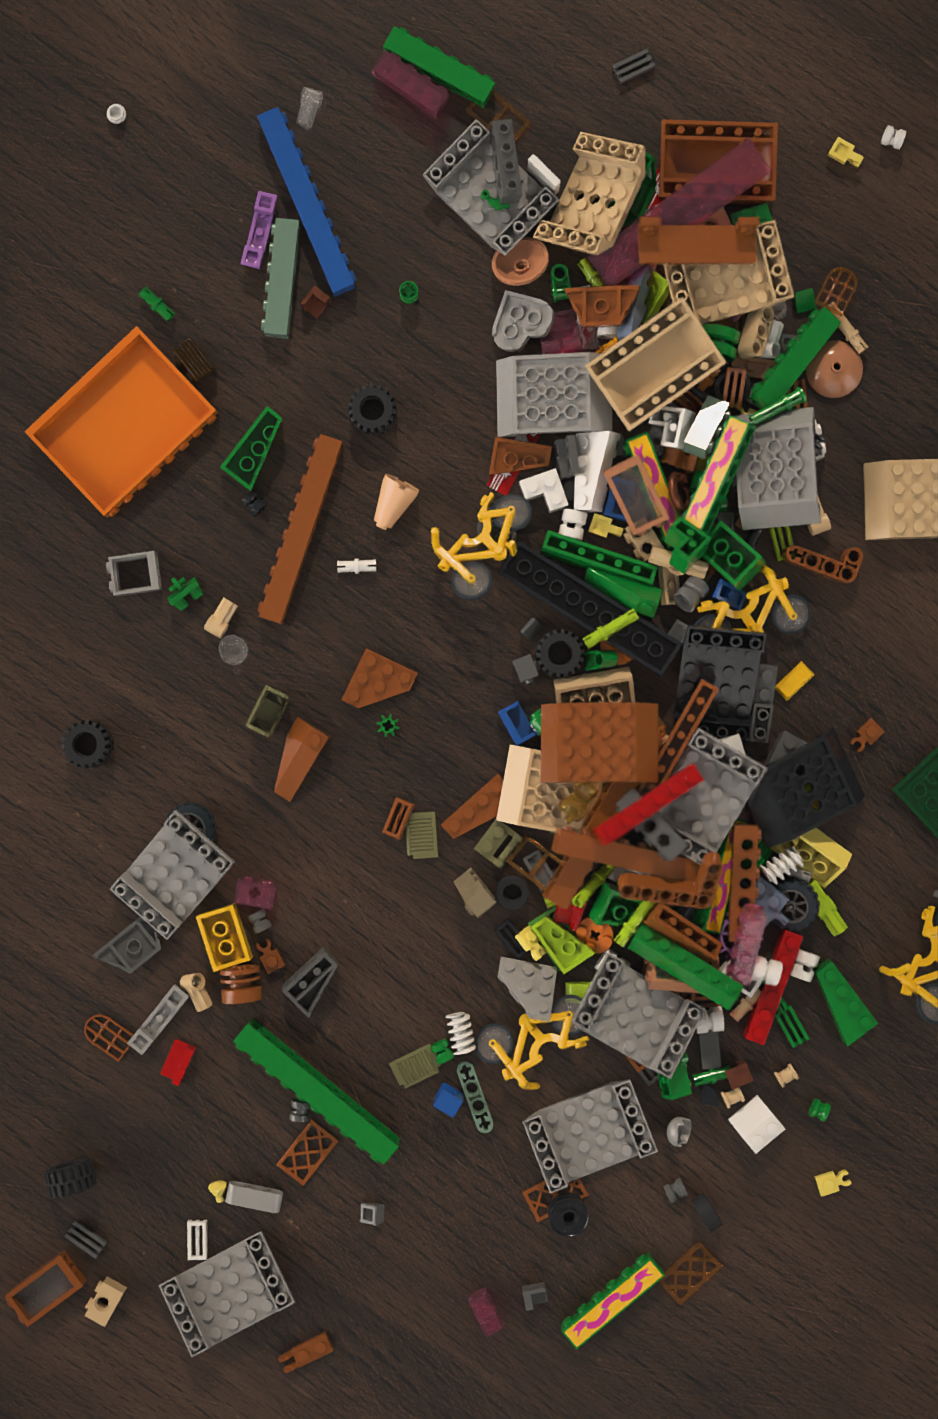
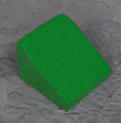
(804, 300)

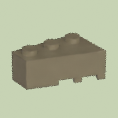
(474, 893)

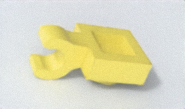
(843, 151)
(602, 526)

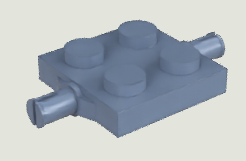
(770, 898)

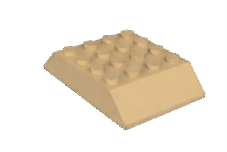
(655, 364)
(901, 499)

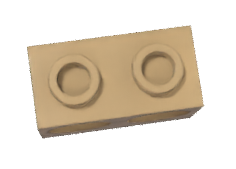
(637, 542)

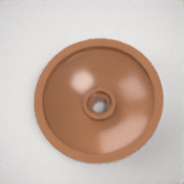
(522, 264)
(833, 382)

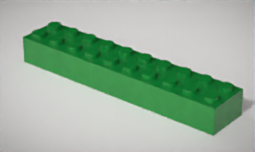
(317, 1091)

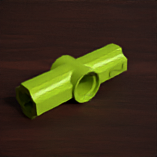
(828, 911)

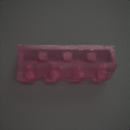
(410, 84)
(747, 943)

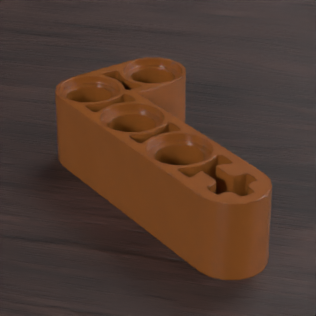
(820, 560)

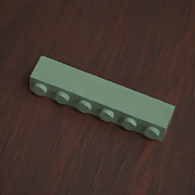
(282, 278)

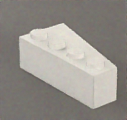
(595, 455)

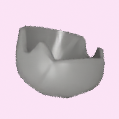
(679, 1131)

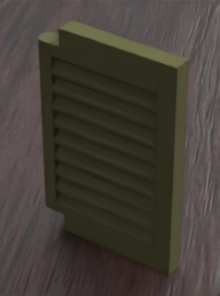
(422, 835)
(415, 1066)

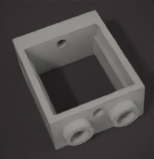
(154, 571)

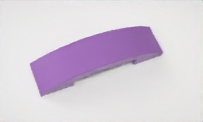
(260, 230)

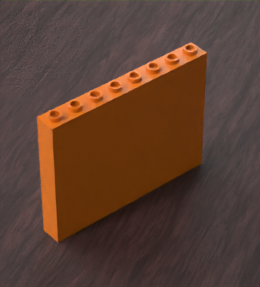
(122, 422)

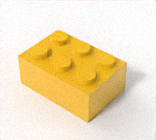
(224, 937)

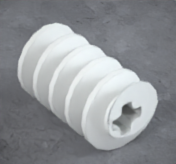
(782, 865)
(461, 1033)

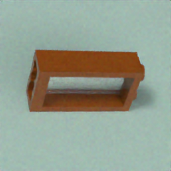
(45, 1288)

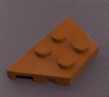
(602, 305)

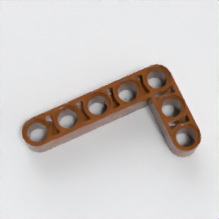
(675, 891)

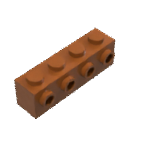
(683, 932)

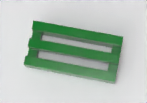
(799, 1040)

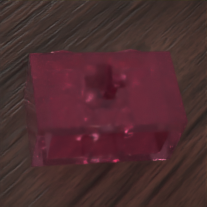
(244, 895)
(485, 1312)

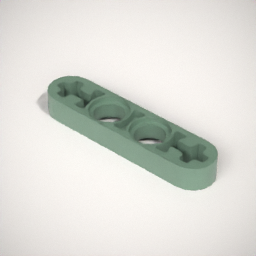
(475, 1096)

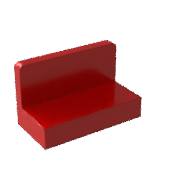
(570, 916)
(178, 1061)

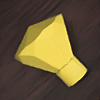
(217, 1189)

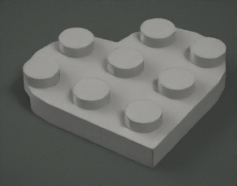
(521, 319)

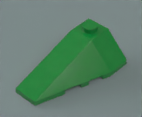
(627, 592)

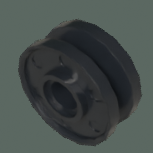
(571, 1225)

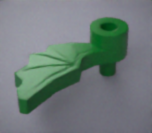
(493, 203)

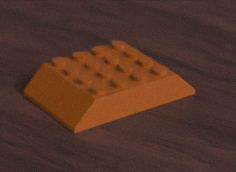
(696, 144)
(599, 743)

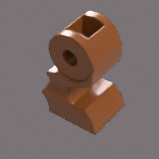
(678, 459)

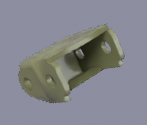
(268, 711)

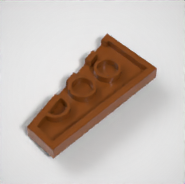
(477, 810)

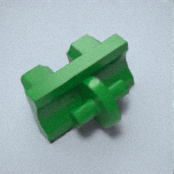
(177, 597)

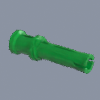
(786, 404)

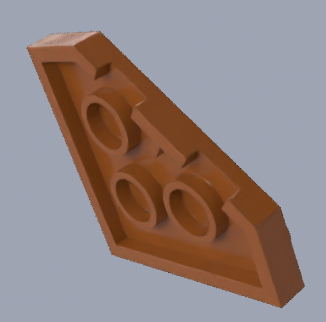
(377, 680)

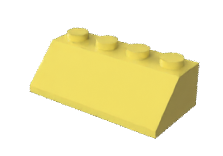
(819, 855)

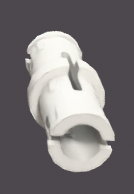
(356, 566)

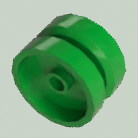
(724, 339)

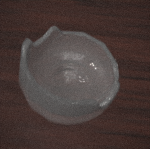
(233, 650)

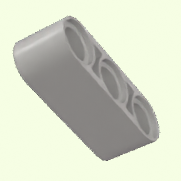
(254, 1197)

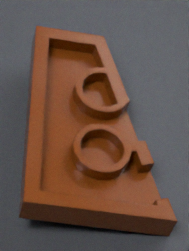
(517, 456)

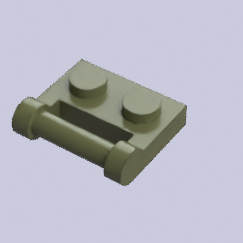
(493, 839)

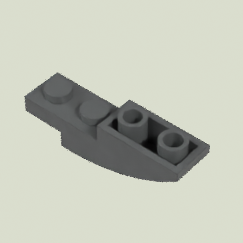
(763, 703)

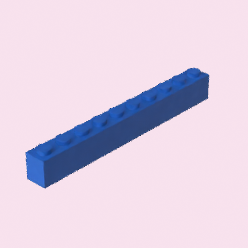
(306, 202)

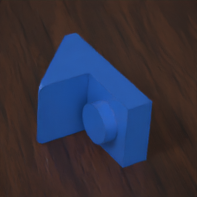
(729, 594)

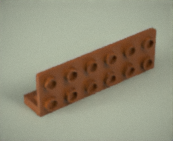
(697, 242)

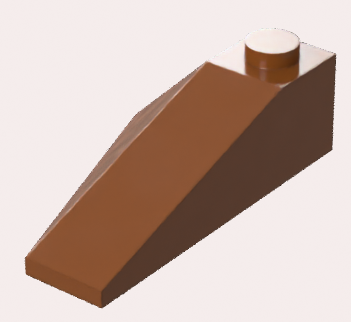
(299, 754)

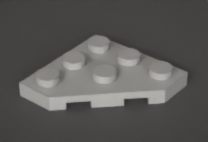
(530, 985)

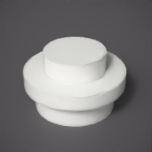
(116, 113)

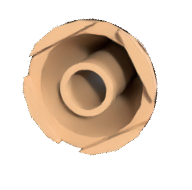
(393, 501)

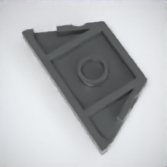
(131, 946)

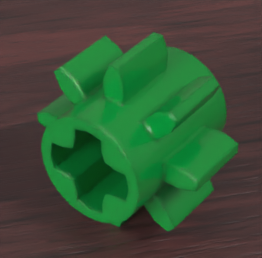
(383, 728)

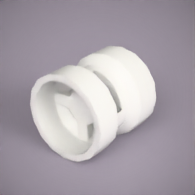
(893, 137)

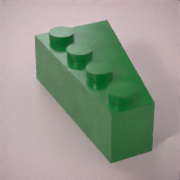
(251, 451)
(612, 907)
(846, 1008)

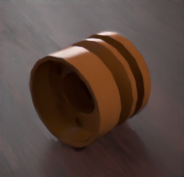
(241, 984)

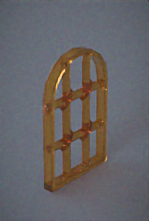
(839, 298)

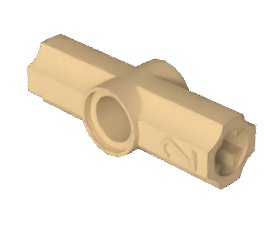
(662, 557)

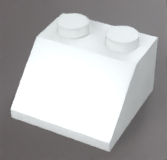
(756, 1124)

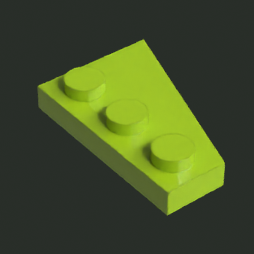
(656, 297)
(561, 944)

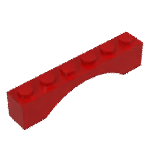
(647, 805)
(770, 996)

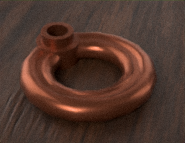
(681, 480)

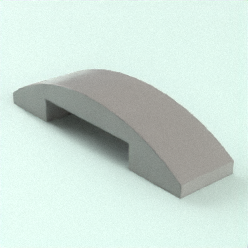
(158, 1019)

